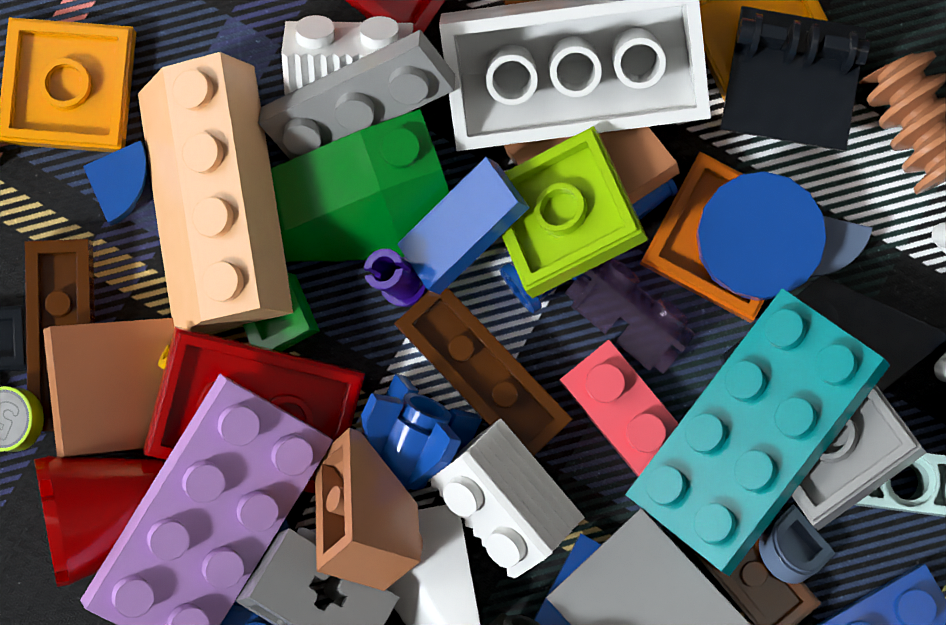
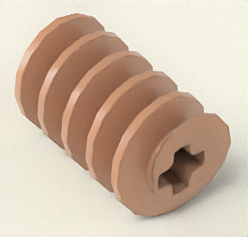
(916, 111)

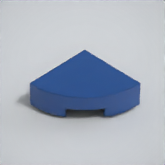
(119, 180)

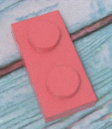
(620, 405)

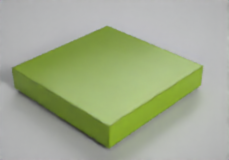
(574, 215)

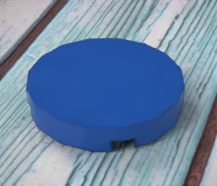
(761, 235)

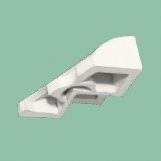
(442, 584)

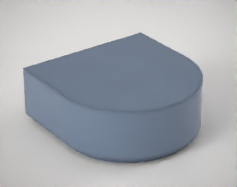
(793, 547)

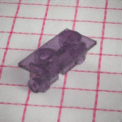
(652, 324)

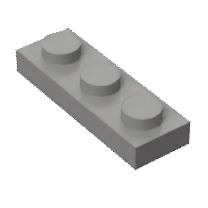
(358, 96)

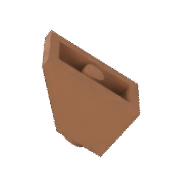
(363, 516)

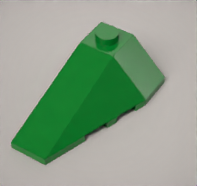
(358, 192)

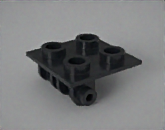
(794, 78)

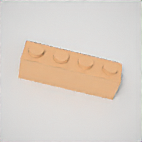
(214, 194)

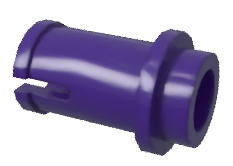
(394, 278)

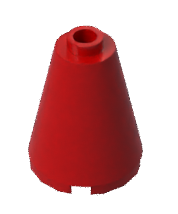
(89, 507)

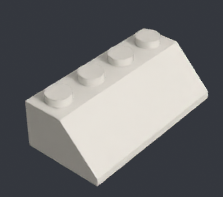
(571, 67)

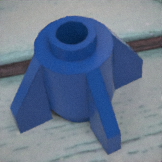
(415, 432)

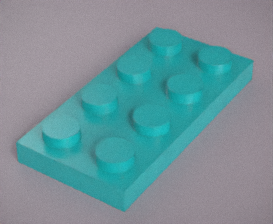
(757, 431)

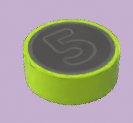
(19, 419)

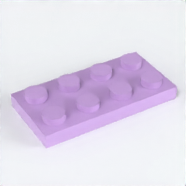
(208, 513)

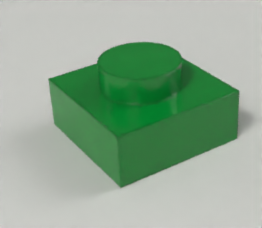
(285, 330)

